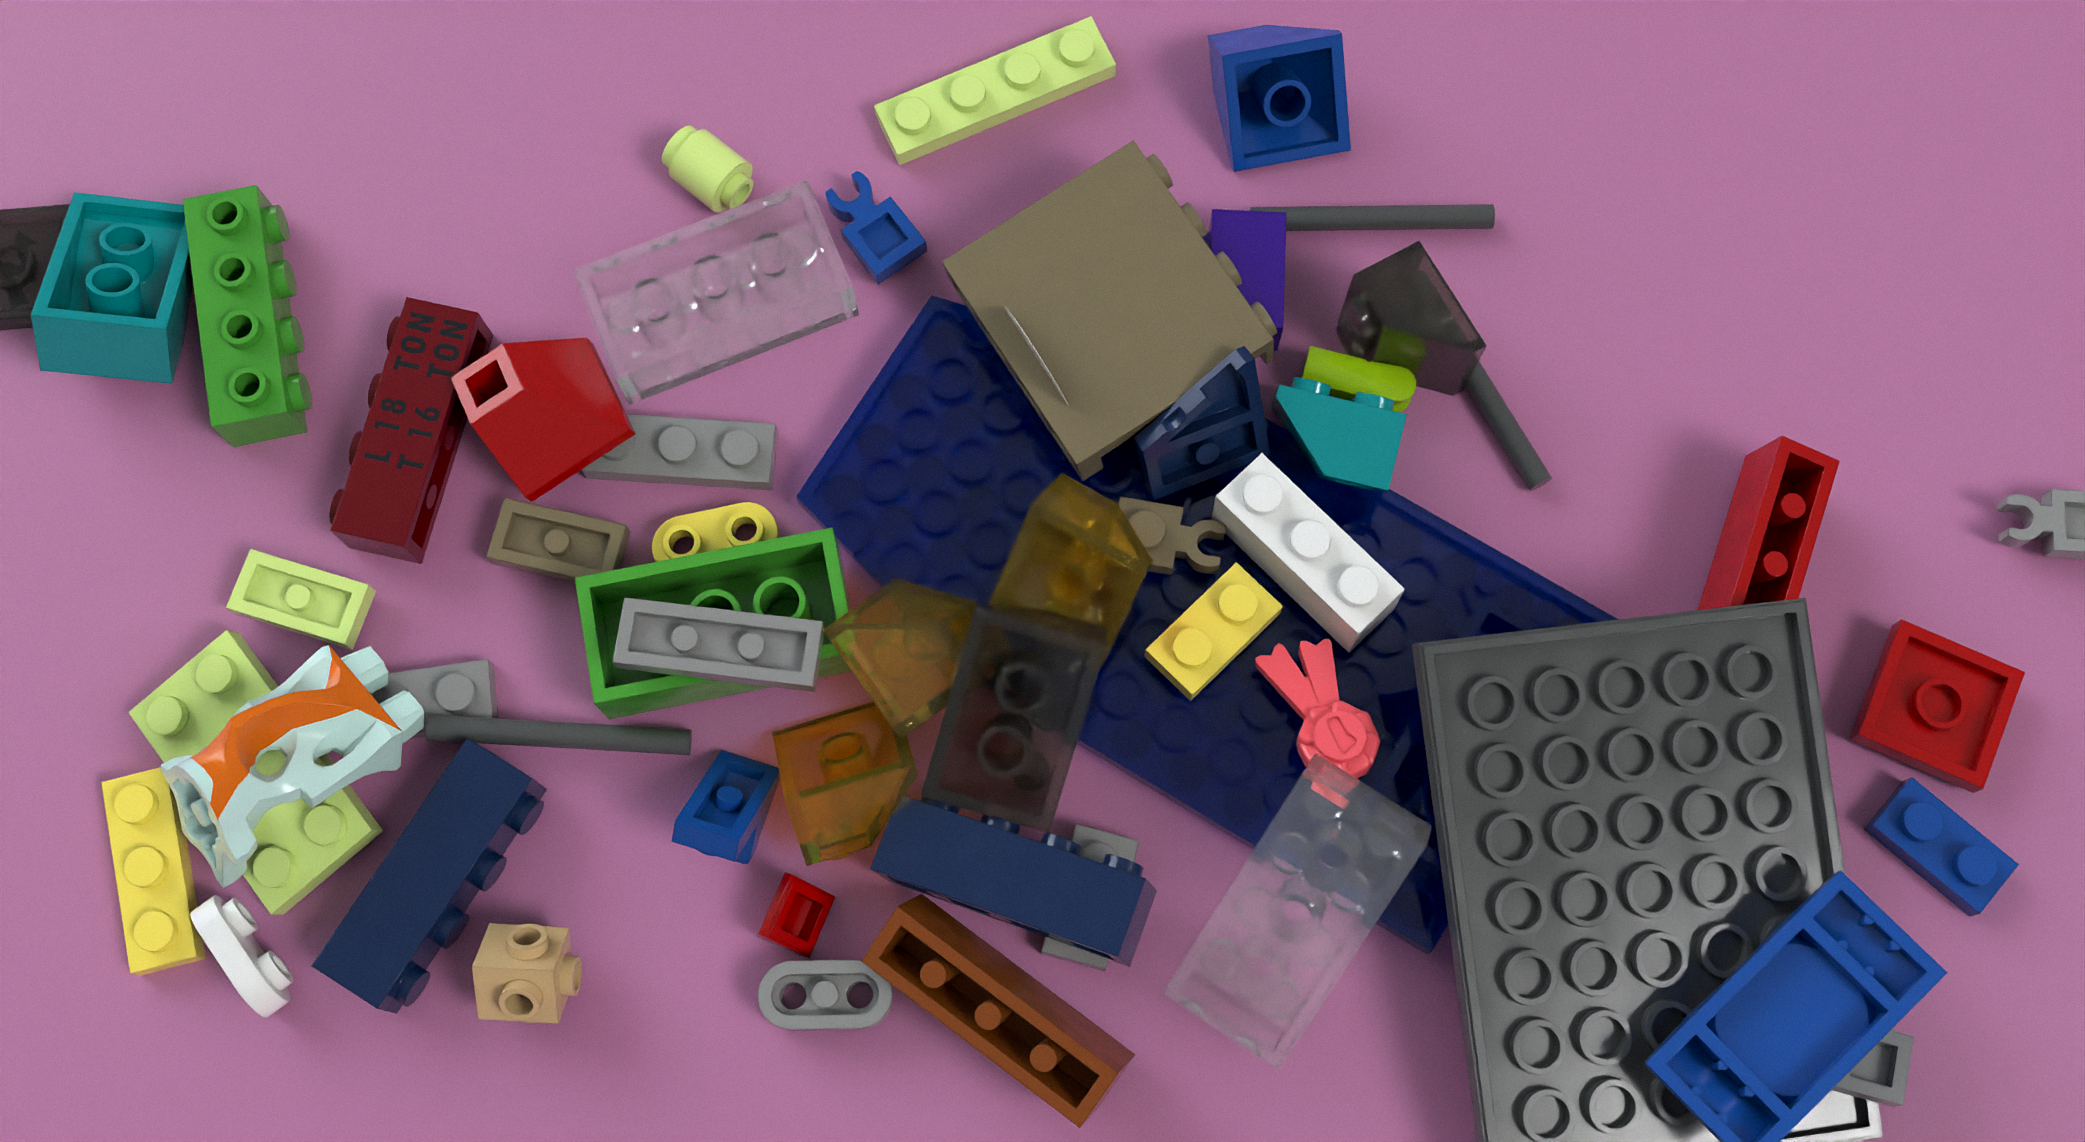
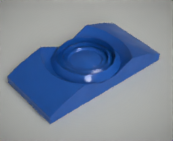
(1795, 1016)

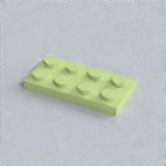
(294, 842)

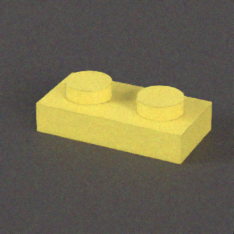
(1213, 631)

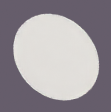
(1034, 351)

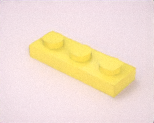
(152, 873)

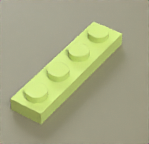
(995, 90)

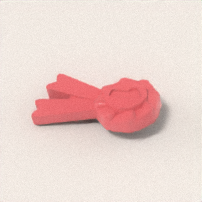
(1329, 726)

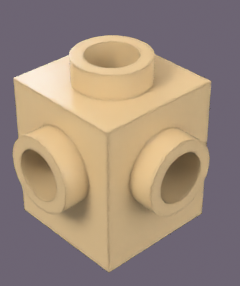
(525, 973)

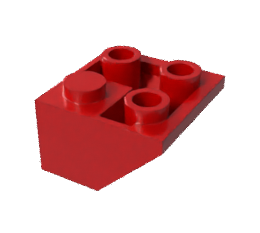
(543, 409)

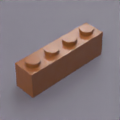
(998, 1008)

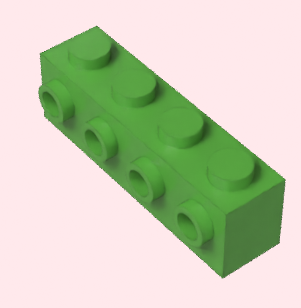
(246, 316)

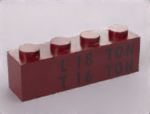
(409, 433)

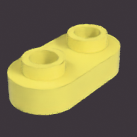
(713, 529)

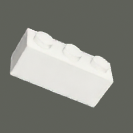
(1306, 552)

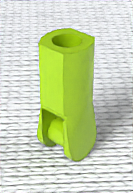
(1353, 375)

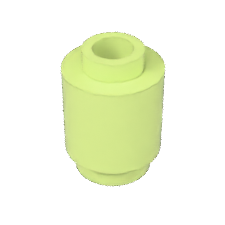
(708, 168)

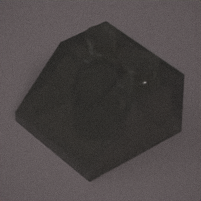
(1410, 319)

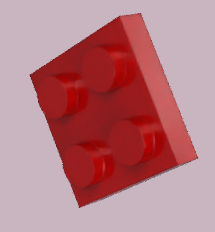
(1937, 706)

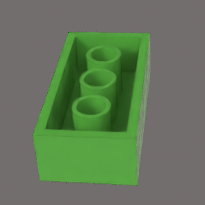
(776, 577)

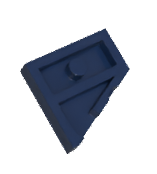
(1206, 430)

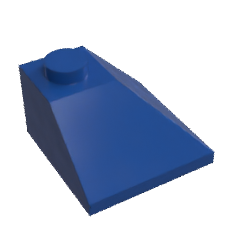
(1280, 93)

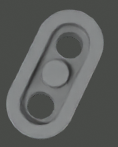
(827, 995)

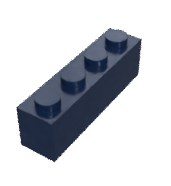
(431, 879)
(1017, 879)

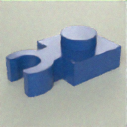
(877, 234)

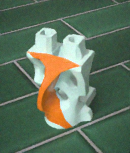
(310, 714)

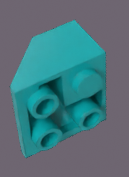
(1342, 438)

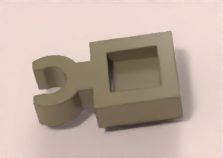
(1167, 539)

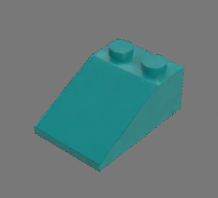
(115, 291)

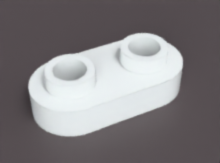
(256, 975)

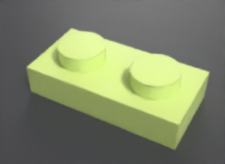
(301, 599)

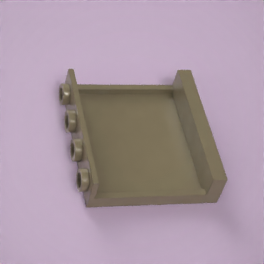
(1112, 300)

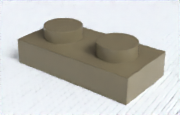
(555, 541)

